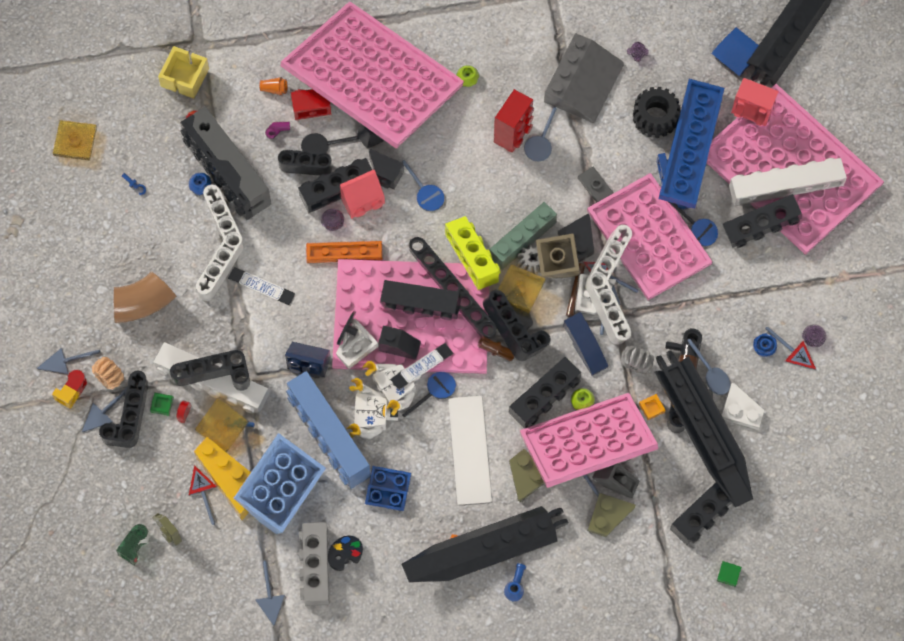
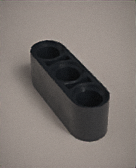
(298, 157)

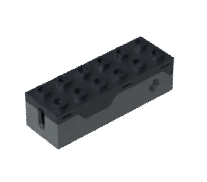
(225, 163)

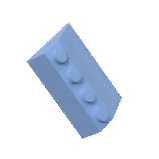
(279, 484)

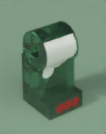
(132, 543)

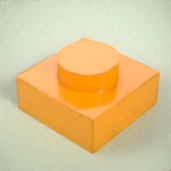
(652, 407)

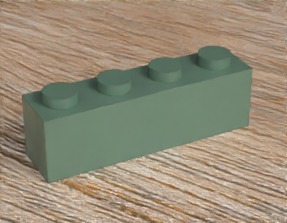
(523, 235)

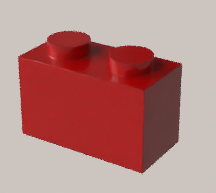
(309, 104)

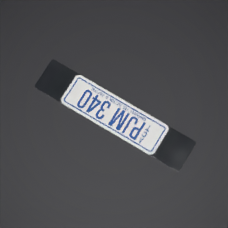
(261, 285)
(421, 366)

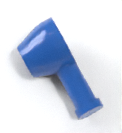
(515, 596)

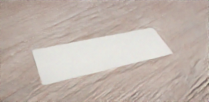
(469, 450)

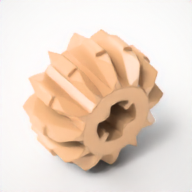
(107, 373)

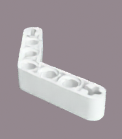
(225, 249)
(604, 288)

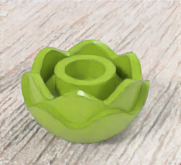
(473, 75)
(580, 393)

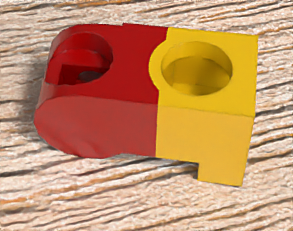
(71, 390)

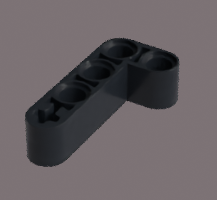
(497, 305)
(209, 372)
(129, 408)

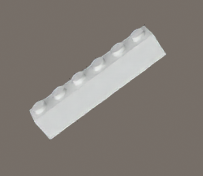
(787, 181)
(250, 399)

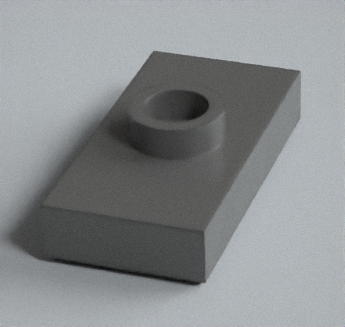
(595, 184)

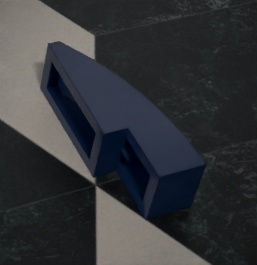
(585, 343)

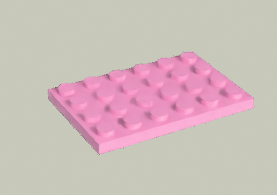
(661, 243)
(588, 440)

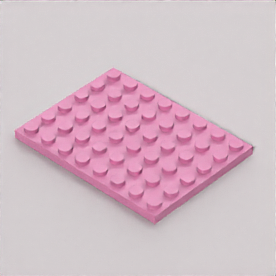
(372, 74)
(787, 140)
(360, 291)

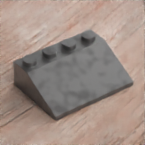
(583, 79)

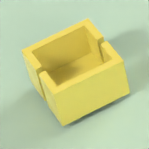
(182, 75)

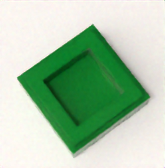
(161, 404)
(729, 573)

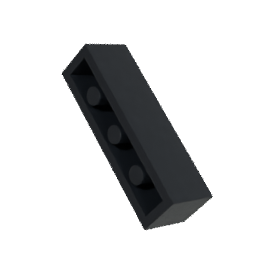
(420, 299)

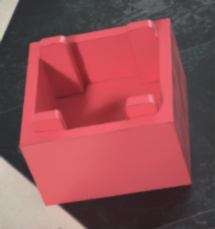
(754, 102)

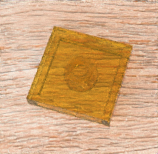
(74, 140)
(521, 287)
(222, 424)

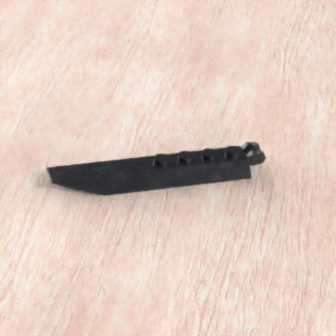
(786, 38)
(705, 427)
(485, 546)

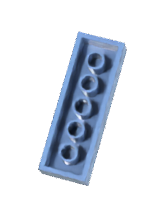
(328, 429)

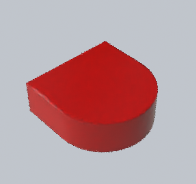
(183, 411)

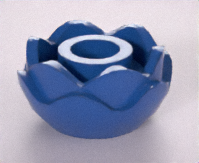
(195, 179)
(765, 339)

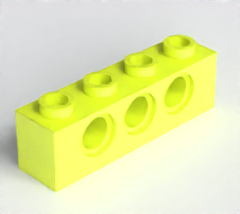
(472, 252)

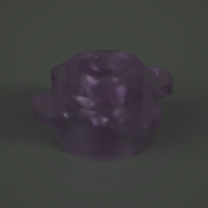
(637, 46)

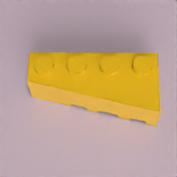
(224, 471)

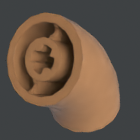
(141, 298)

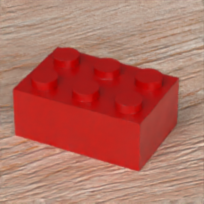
(513, 121)

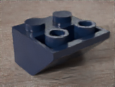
(307, 358)

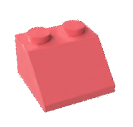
(362, 194)

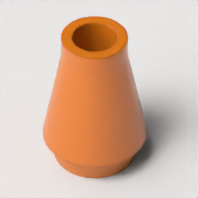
(276, 86)

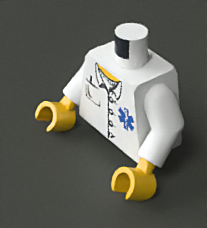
(395, 398)
(369, 412)

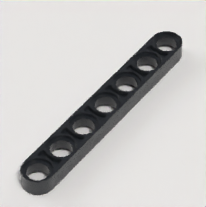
(449, 279)

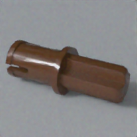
(495, 348)

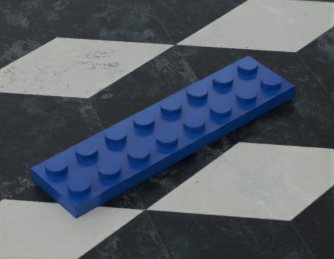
(691, 143)

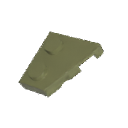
(525, 475)
(608, 514)
(169, 531)

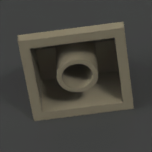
(558, 257)

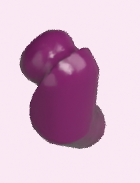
(275, 128)

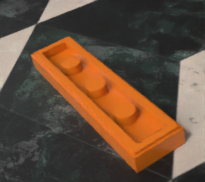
(343, 250)

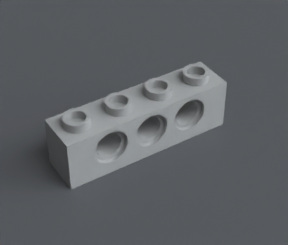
(318, 595)

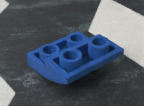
(735, 51)
(388, 488)

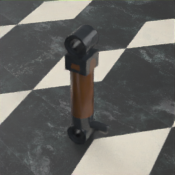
(685, 351)

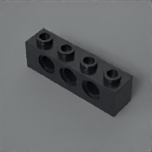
(331, 194)
(787, 205)
(562, 370)
(685, 531)

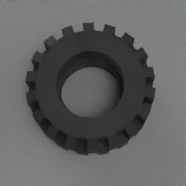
(656, 125)

